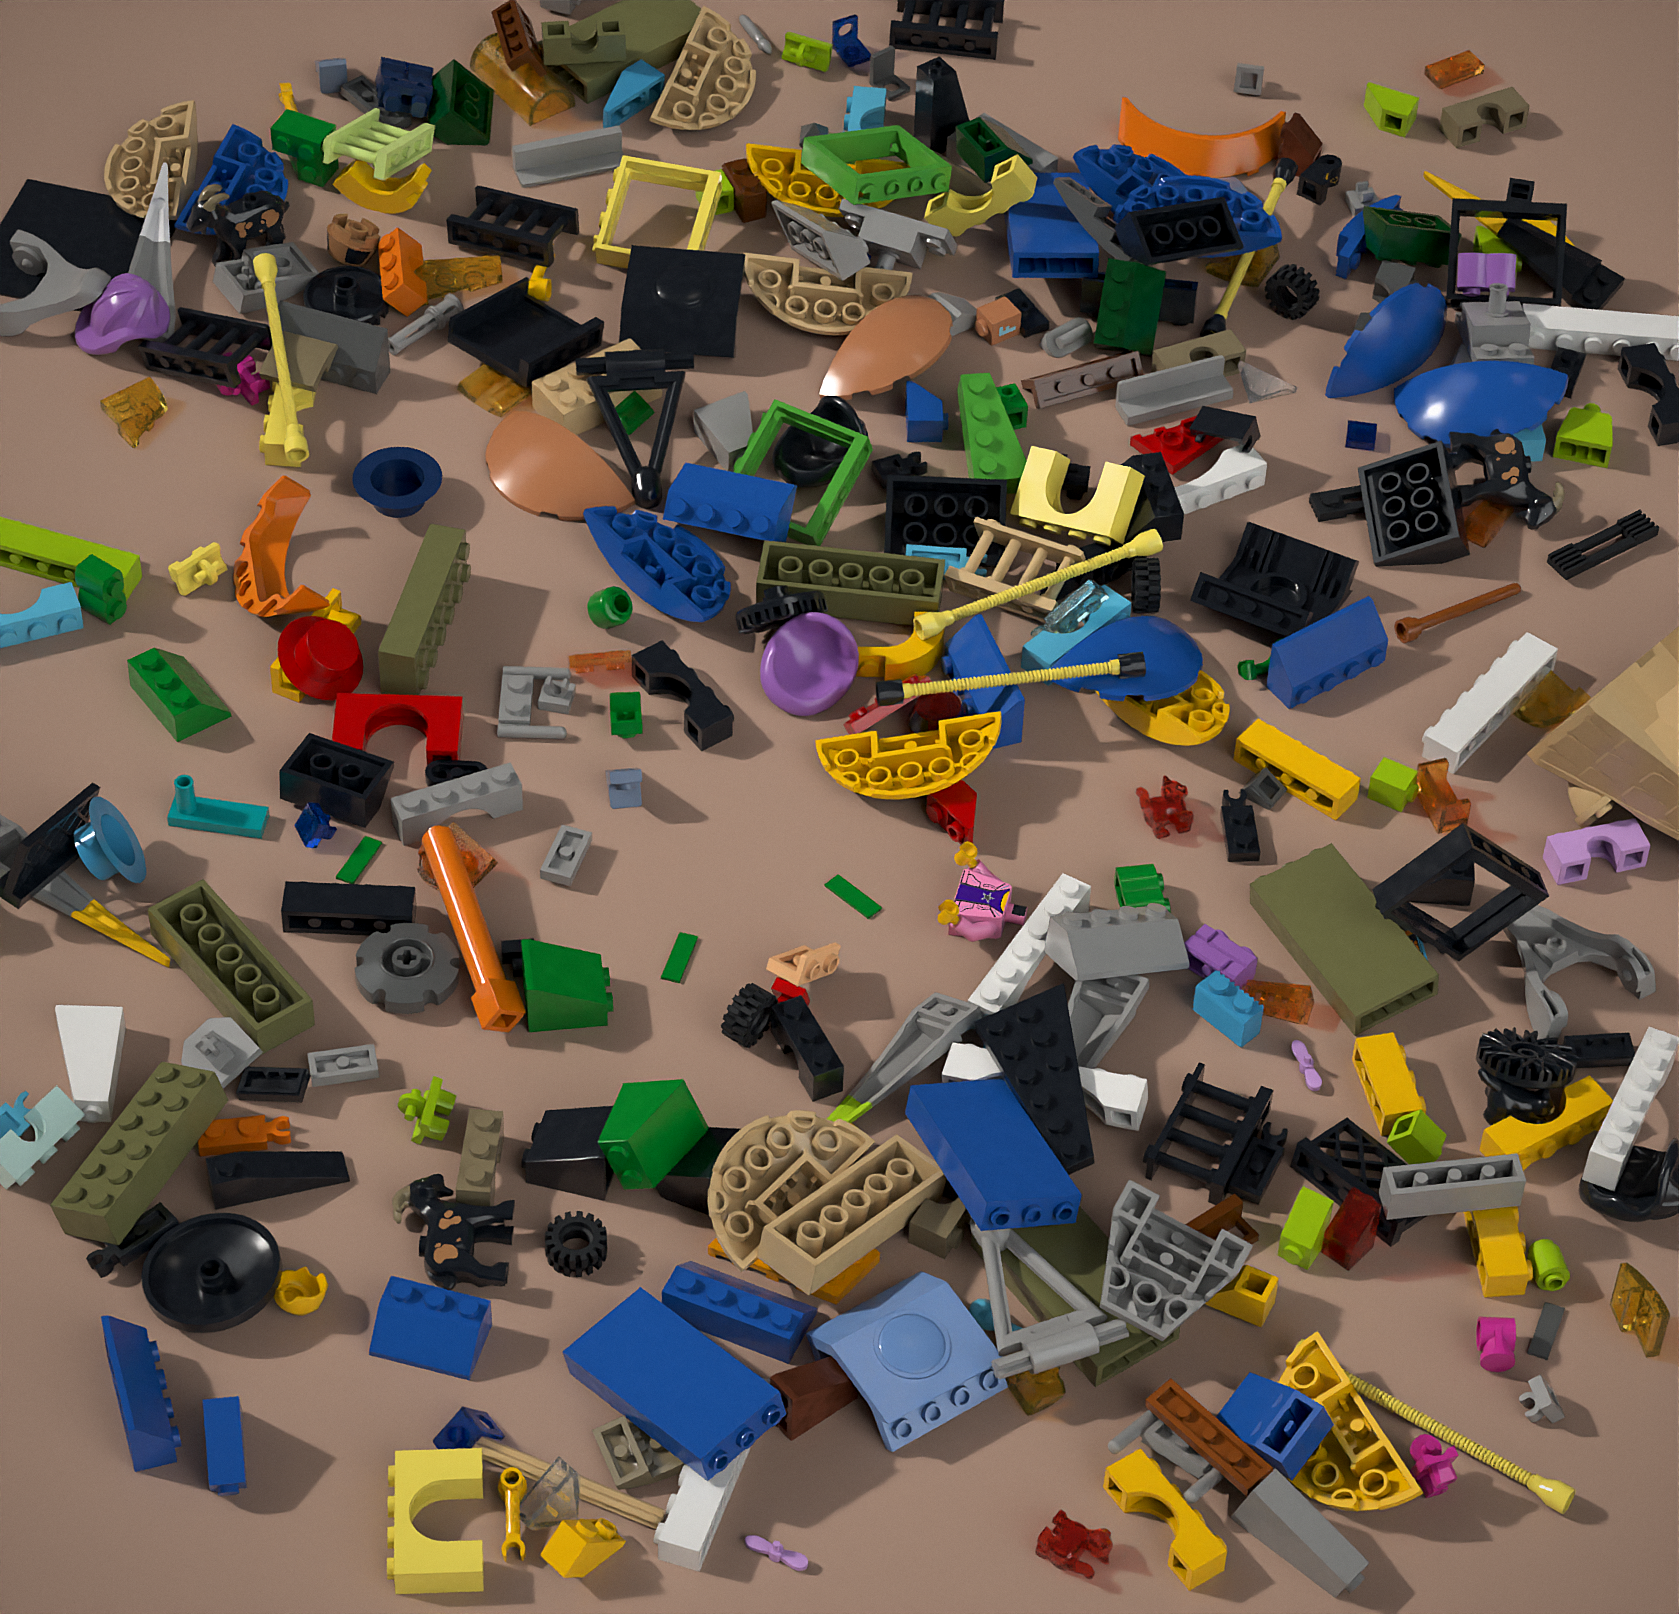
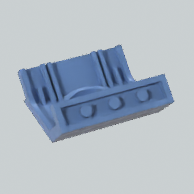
(912, 1356)

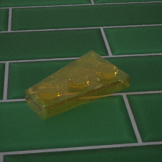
(458, 274)

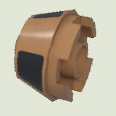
(351, 240)

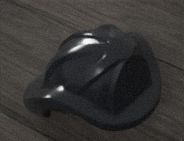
(811, 460)
(1645, 1189)

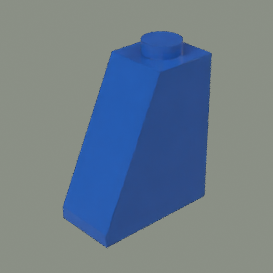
(225, 1445)

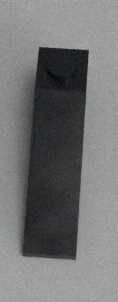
(264, 1175)

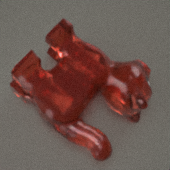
(1166, 809)
(1071, 1542)

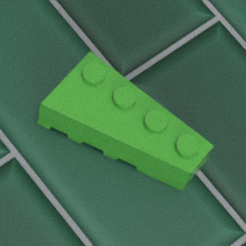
(987, 432)

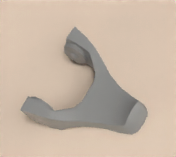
(59, 291)
(1553, 943)

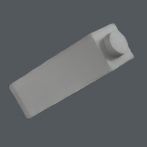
(725, 428)

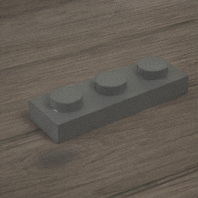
(364, 97)

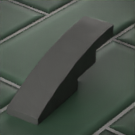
(1092, 215)

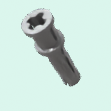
(432, 319)

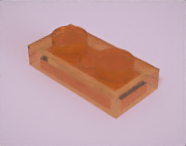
(1454, 69)
(612, 659)

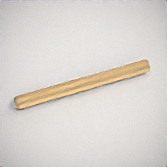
(589, 1490)

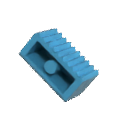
(1228, 1008)

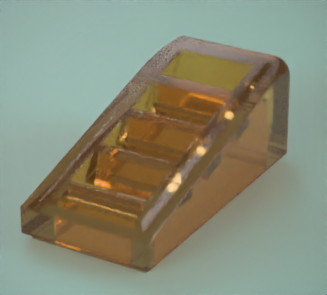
(1483, 524)
(1293, 993)

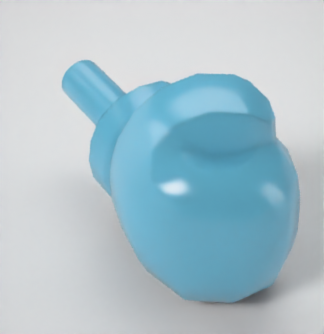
(982, 1313)

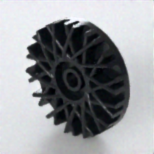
(347, 293)
(778, 608)
(1526, 1060)

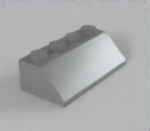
(822, 240)
(1116, 942)

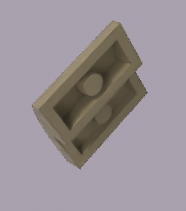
(305, 358)
(633, 1455)

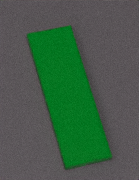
(359, 860)
(853, 896)
(679, 957)

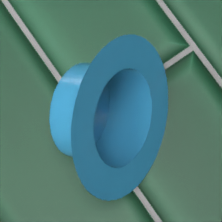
(109, 844)

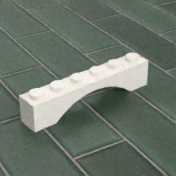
(1230, 476)
(1023, 955)
(1113, 1097)
(1626, 1115)

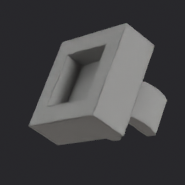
(1249, 79)
(1360, 197)
(556, 695)
(1544, 1399)

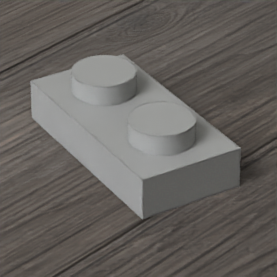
(566, 855)
(343, 1065)

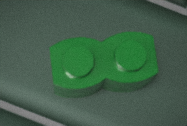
(100, 589)
(1139, 886)

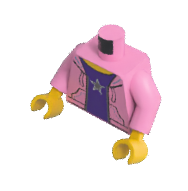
(981, 901)

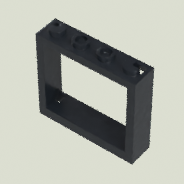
(1507, 210)
(1521, 896)

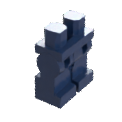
(404, 91)

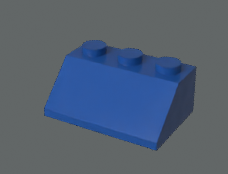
(430, 1327)

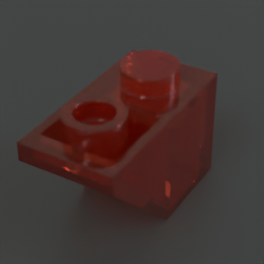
(1352, 1229)

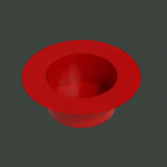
(320, 657)

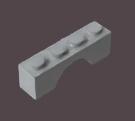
(491, 790)

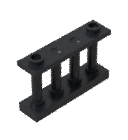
(947, 39)
(510, 242)
(210, 365)
(1229, 1156)

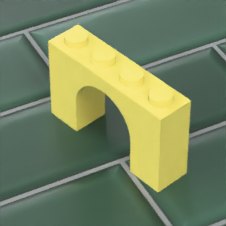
(1103, 518)
(424, 1563)

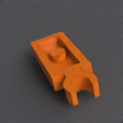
(243, 1134)

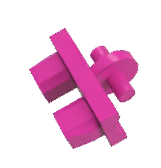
(250, 384)
(1432, 1467)

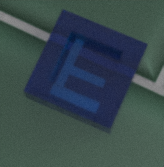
(1361, 435)

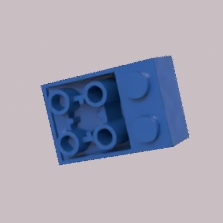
(1276, 1422)

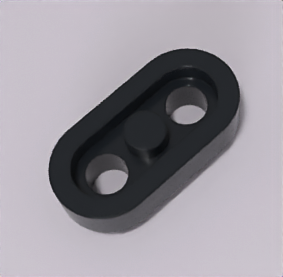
(446, 770)

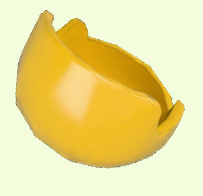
(300, 1291)

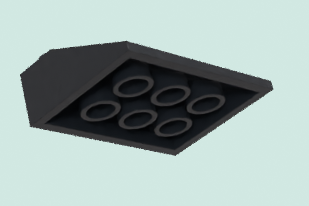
(1414, 508)
(942, 512)

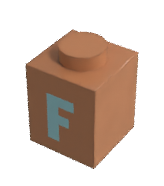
(998, 321)

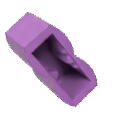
(1480, 270)

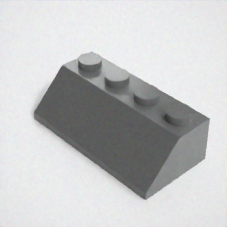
(362, 348)

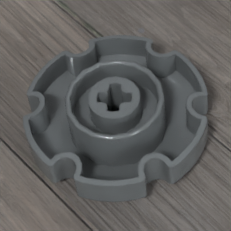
(407, 968)

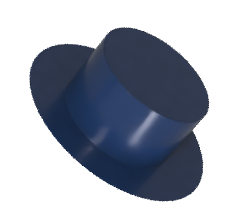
(397, 480)

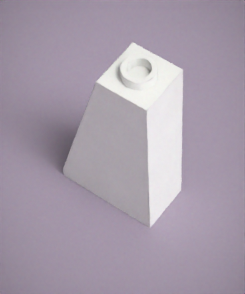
(92, 1055)

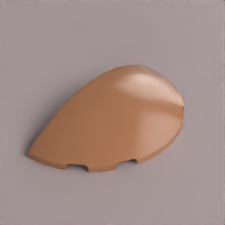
(887, 345)
(550, 469)

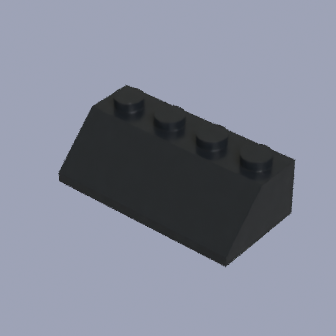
(1179, 232)

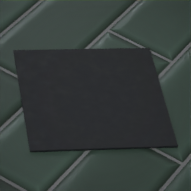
(77, 224)

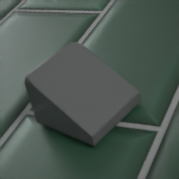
(1264, 789)

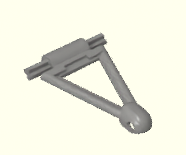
(1050, 1341)

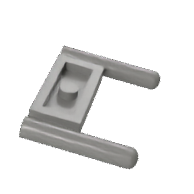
(517, 702)
(1168, 1444)

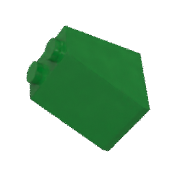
(564, 987)
(650, 1131)

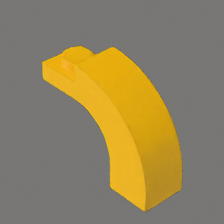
(387, 196)
(901, 660)

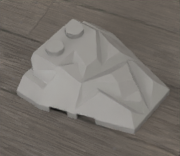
(1162, 1268)

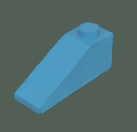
(635, 90)

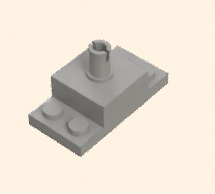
(896, 236)
(1495, 328)

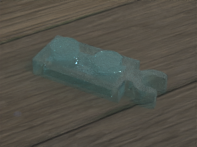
(1074, 609)

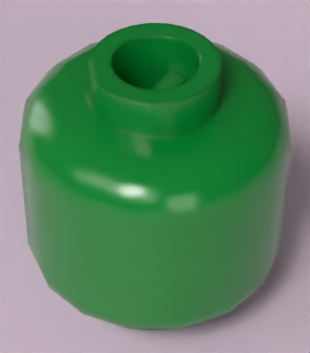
(610, 607)

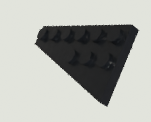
(1040, 1064)

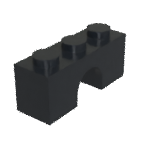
(817, 1061)

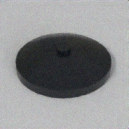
(212, 1272)

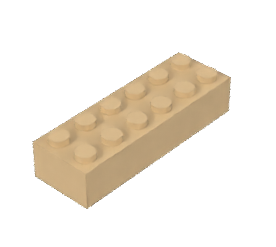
(850, 1214)

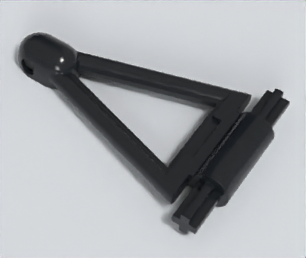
(631, 372)

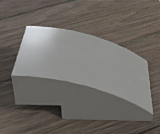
(244, 290)

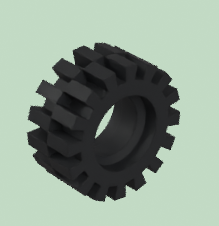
(1301, 285)
(1146, 585)
(748, 1015)
(579, 1259)

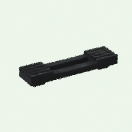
(1330, 504)
(1634, 527)

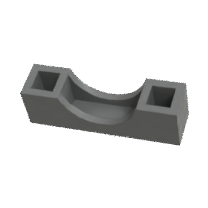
(1388, 280)

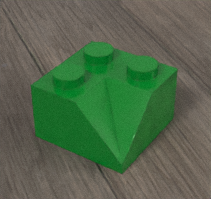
(302, 141)

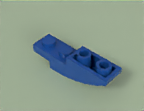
(1353, 240)

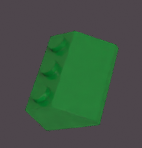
(175, 693)

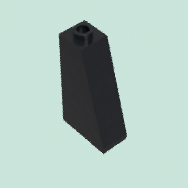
(937, 104)

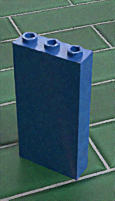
(1047, 237)
(992, 1154)
(674, 1383)

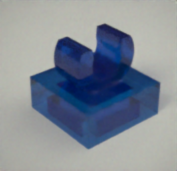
(314, 825)

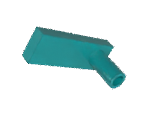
(214, 814)

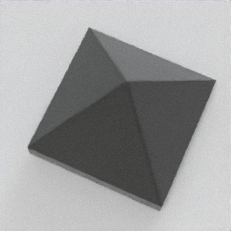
(812, 130)

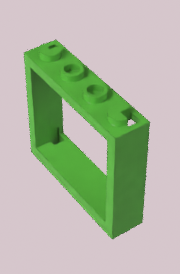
(827, 156)
(844, 479)

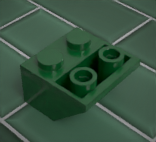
(985, 146)

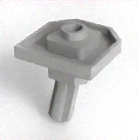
(221, 1048)

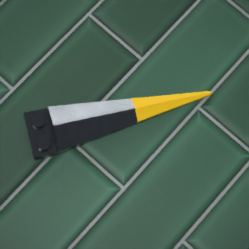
(1585, 279)

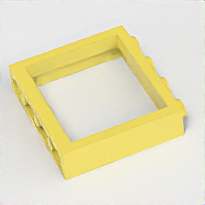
(658, 173)

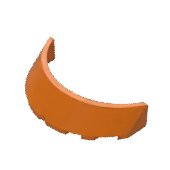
(1201, 154)
(261, 567)

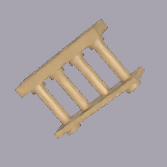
(967, 583)

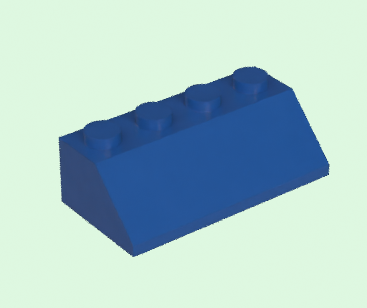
(731, 502)
(1327, 653)
(974, 654)
(738, 1310)
(140, 1394)

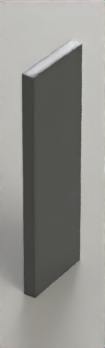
(1546, 1331)

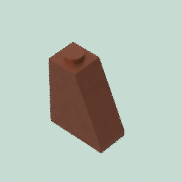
(812, 1394)

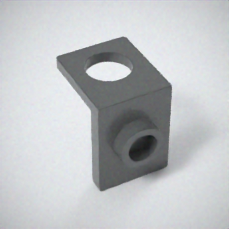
(882, 73)

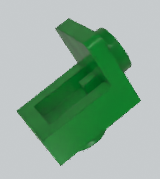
(633, 412)
(625, 714)

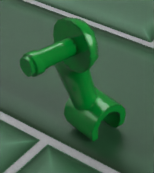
(1250, 671)

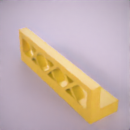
(280, 683)

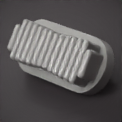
(1067, 337)

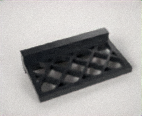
(47, 850)
(1335, 1181)

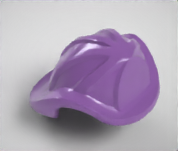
(123, 312)
(809, 664)

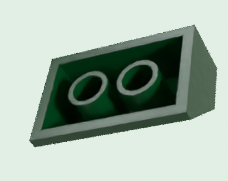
(460, 106)
(1407, 236)
(1129, 307)

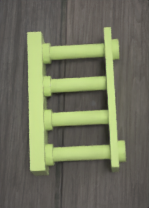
(379, 144)

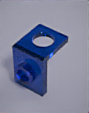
(848, 45)
(467, 1429)

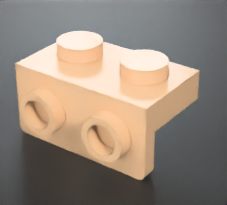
(805, 964)

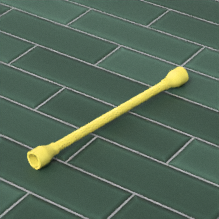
(295, 443)
(933, 623)
(1552, 1492)

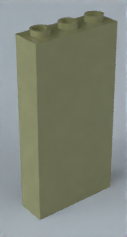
(653, 33)
(1341, 940)
(1080, 1256)

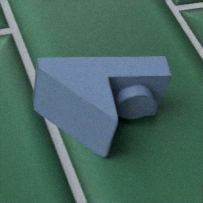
(331, 74)
(624, 787)

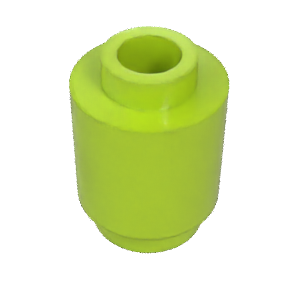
(1548, 1265)

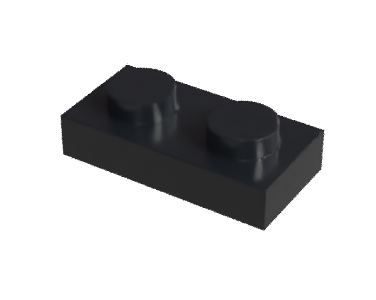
(1569, 363)

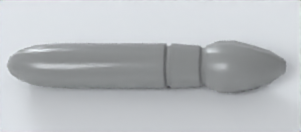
(755, 34)

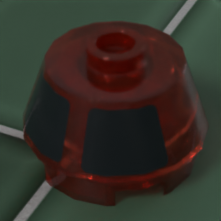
(931, 709)

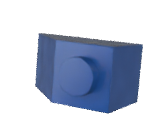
(924, 415)

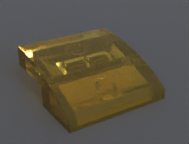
(493, 390)
(1640, 1309)

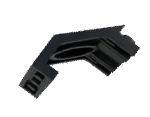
(682, 300)
(1278, 582)

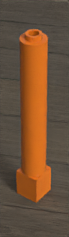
(496, 998)

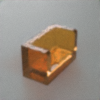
(1438, 797)

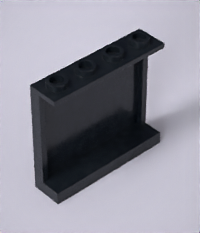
(522, 334)

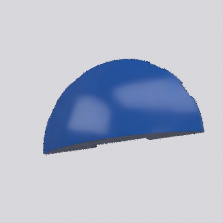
(240, 168)
(1118, 171)
(1251, 220)
(1393, 343)
(1479, 398)
(661, 563)
(1168, 651)

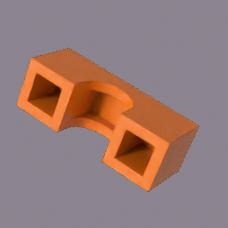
(398, 259)

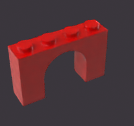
(435, 716)

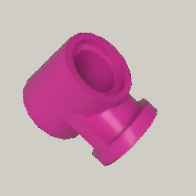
(1497, 1340)

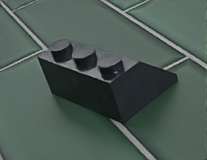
(1157, 501)
(338, 777)

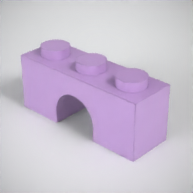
(1619, 842)

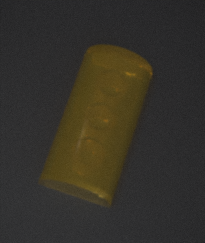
(523, 89)

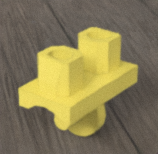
(198, 569)

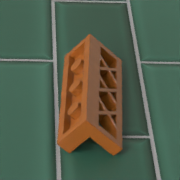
(1208, 1436)

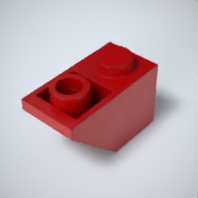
(954, 810)

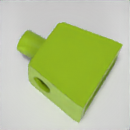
(1585, 436)

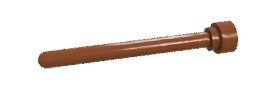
(1410, 628)

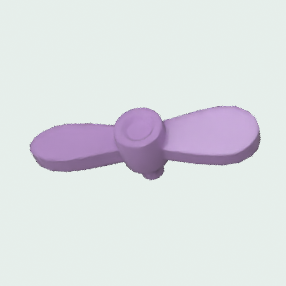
(1306, 1065)
(777, 1552)

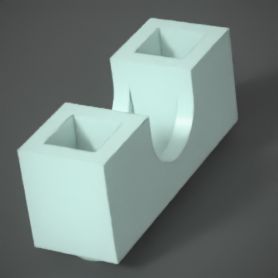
(52, 1119)

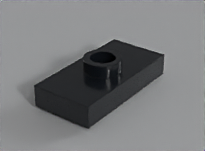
(1031, 318)
(1602, 1049)
(273, 1084)

